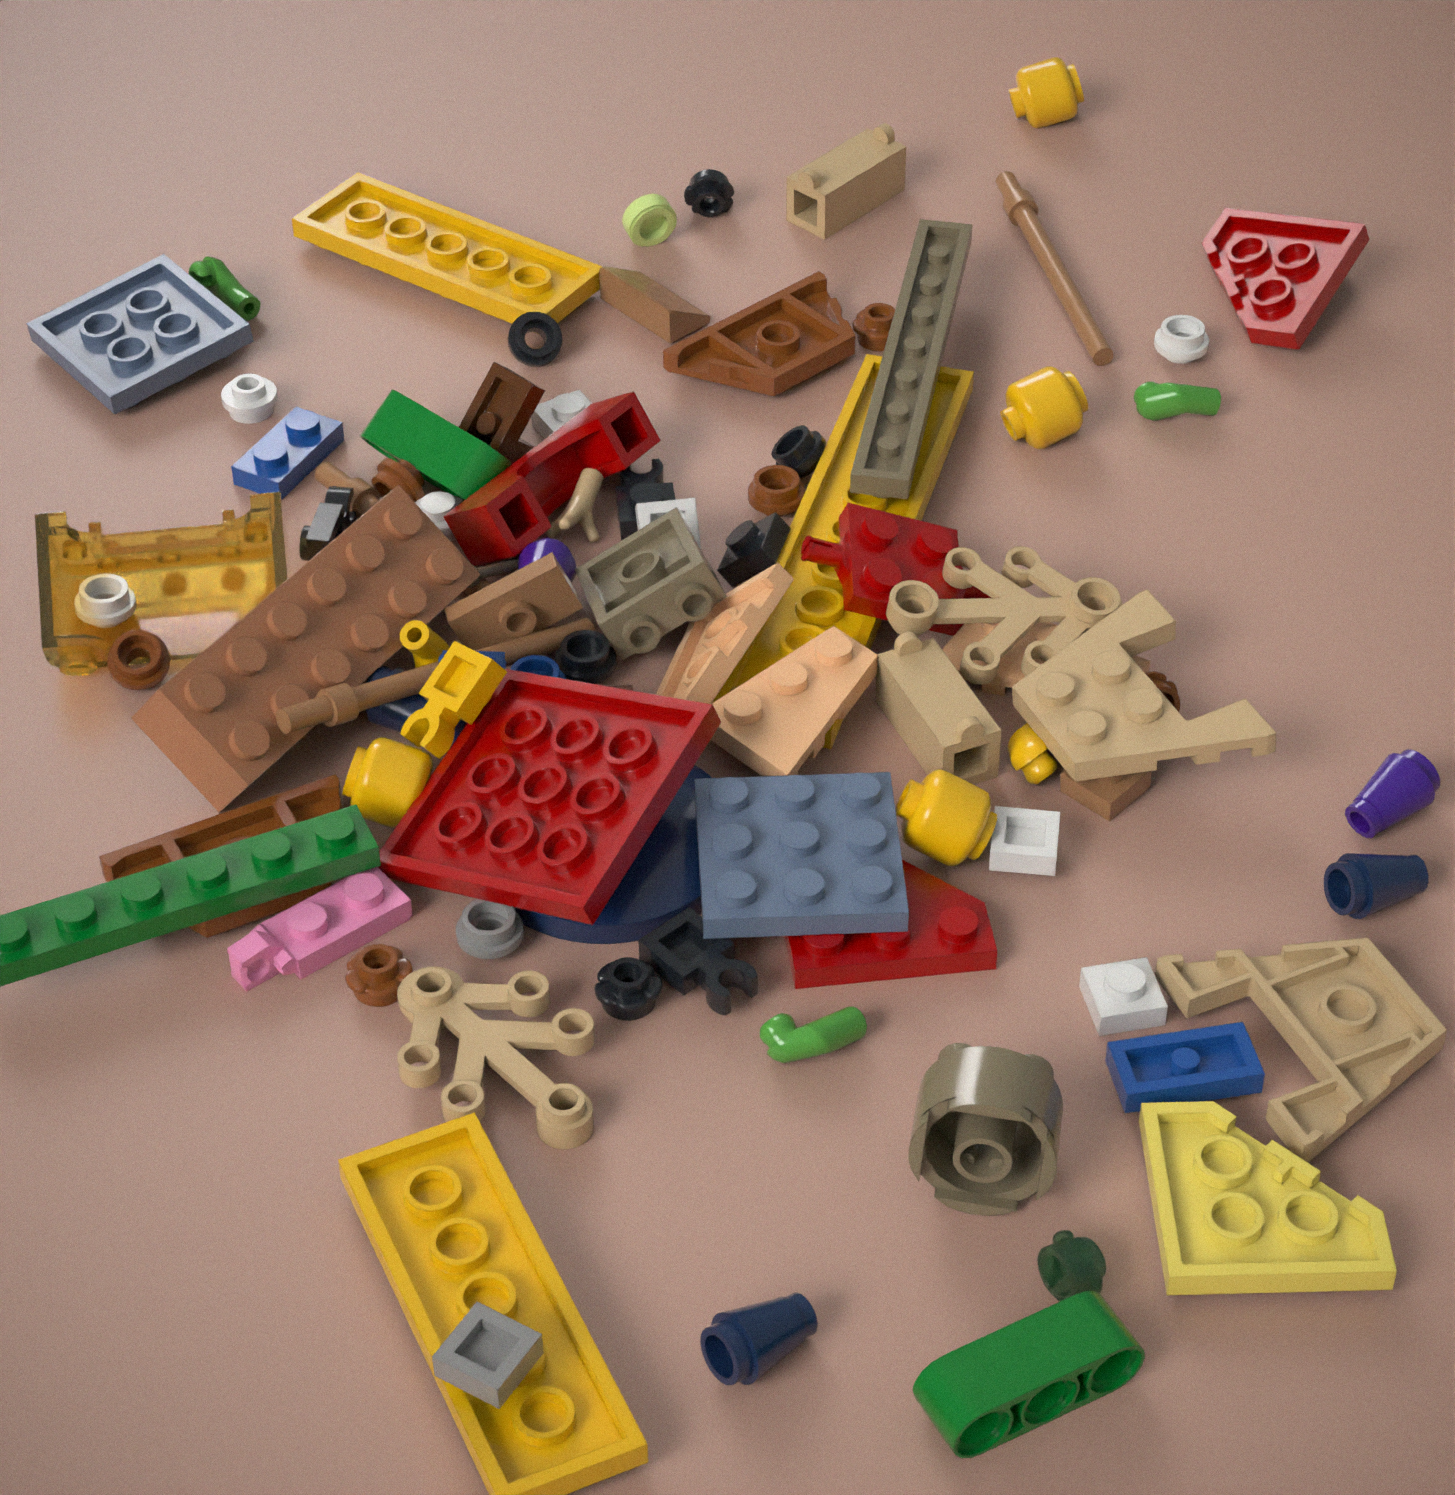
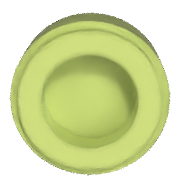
(649, 220)

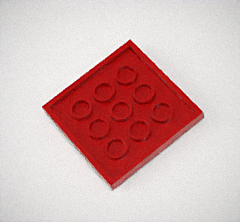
(549, 795)

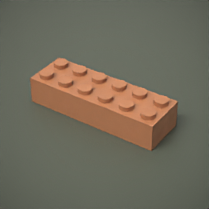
(311, 633)

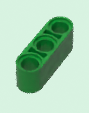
(433, 445)
(1028, 1374)

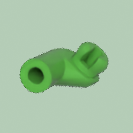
(222, 283)
(1172, 399)
(813, 1039)

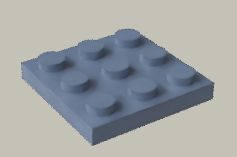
(140, 333)
(799, 855)

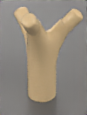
(580, 506)

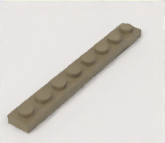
(911, 361)

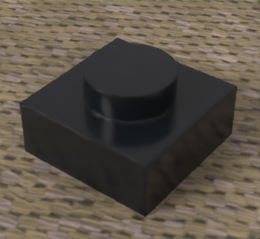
(753, 548)

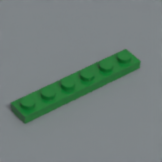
(184, 893)

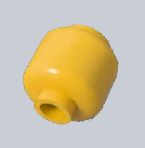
(1046, 92)
(1044, 407)
(387, 779)
(946, 817)

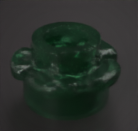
(1071, 1265)

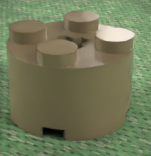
(986, 1128)

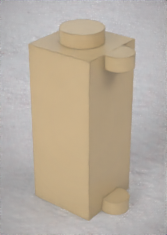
(846, 182)
(936, 711)

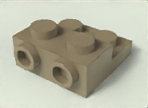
(650, 585)

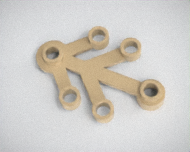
(1075, 605)
(440, 1000)

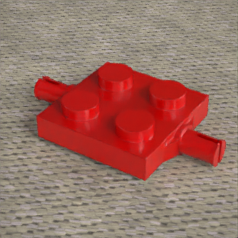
(882, 551)

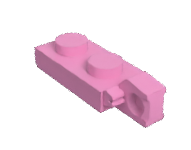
(320, 929)

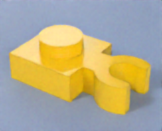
(454, 692)

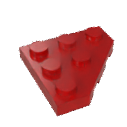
(1281, 269)
(944, 936)

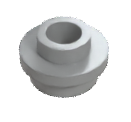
(489, 929)

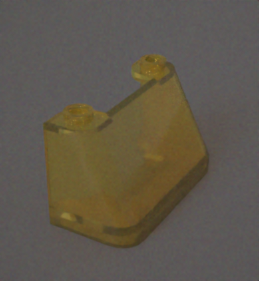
(184, 580)

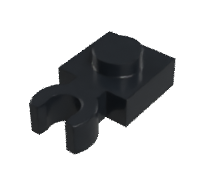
(636, 489)
(328, 523)
(690, 961)

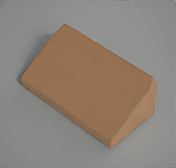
(650, 303)

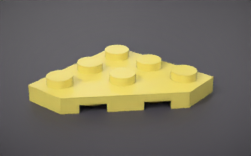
(1252, 1213)

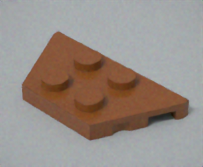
(769, 342)
(226, 828)

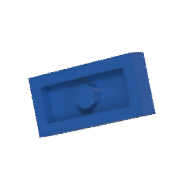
(288, 452)
(1185, 1066)

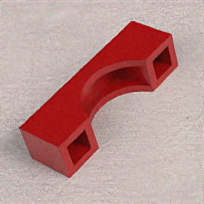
(517, 502)

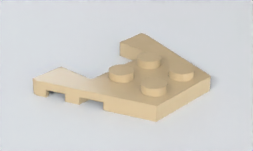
(1108, 715)
(1338, 1012)

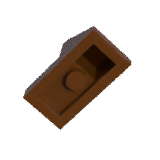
(503, 411)

